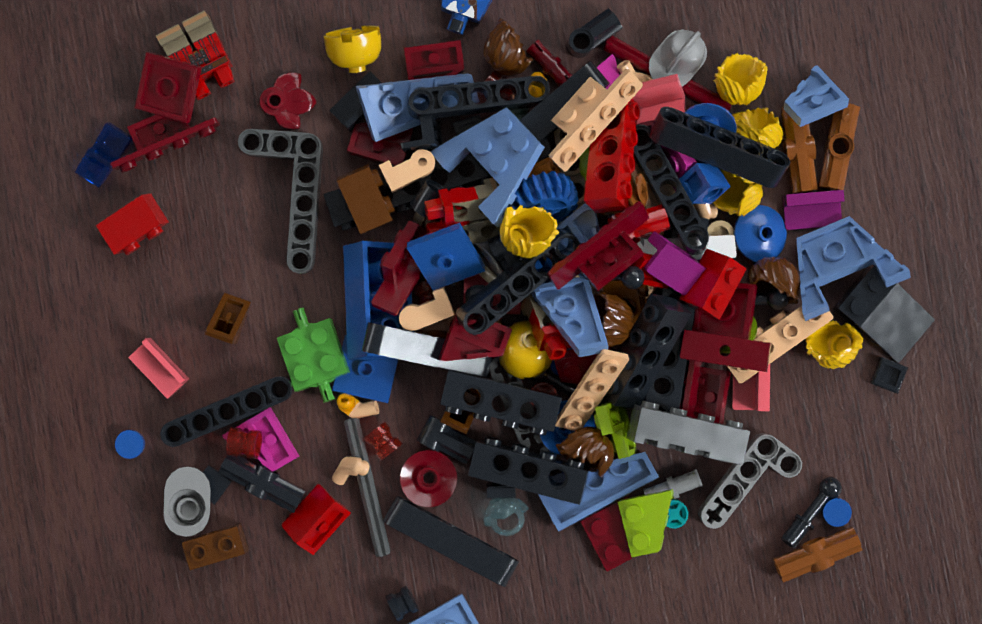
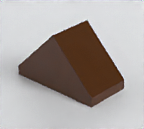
(228, 319)
(462, 422)

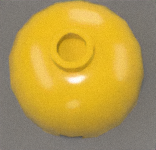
(353, 47)
(521, 353)

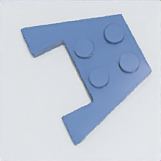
(503, 150)
(835, 253)

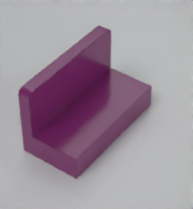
(812, 209)
(673, 265)

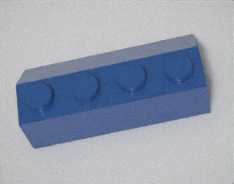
(362, 280)

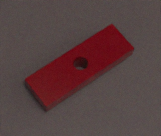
(708, 347)

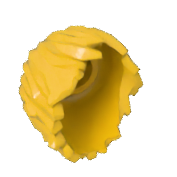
(740, 79)
(759, 126)
(740, 197)
(527, 231)
(834, 344)

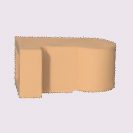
(417, 167)
(419, 316)

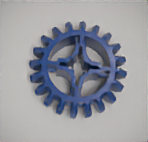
(548, 191)

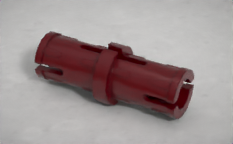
(550, 65)

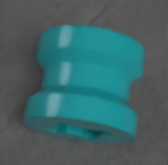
(678, 515)

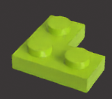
(616, 422)

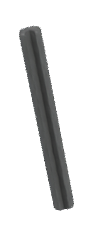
(368, 489)

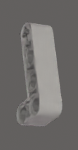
(744, 484)

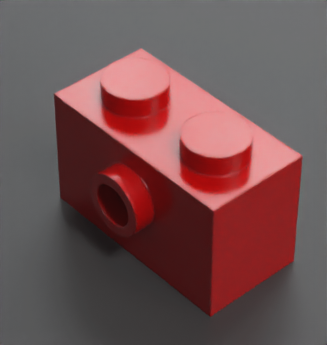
(132, 224)
(715, 285)

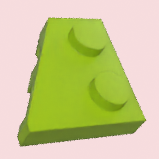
(645, 521)

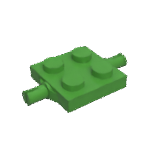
(313, 355)

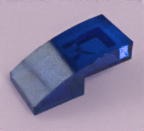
(106, 149)

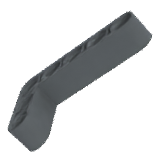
(299, 189)

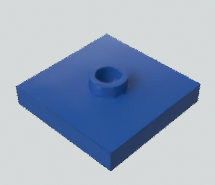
(446, 256)
(367, 378)

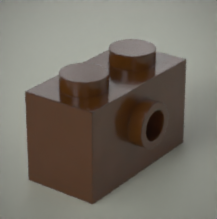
(365, 198)

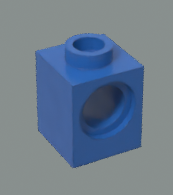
(704, 183)

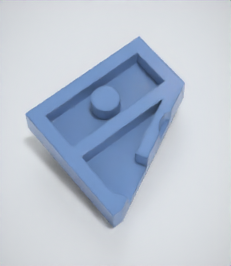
(815, 99)

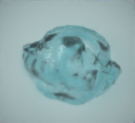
(501, 509)

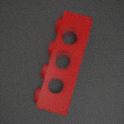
(613, 157)

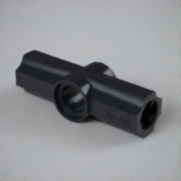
(262, 482)

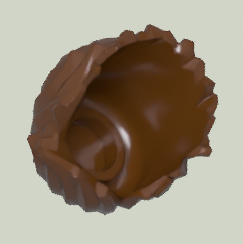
(505, 51)
(776, 273)
(614, 316)
(590, 448)

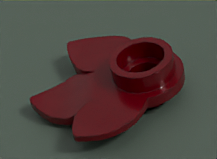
(291, 99)

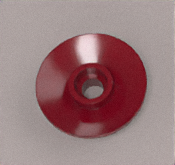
(419, 490)

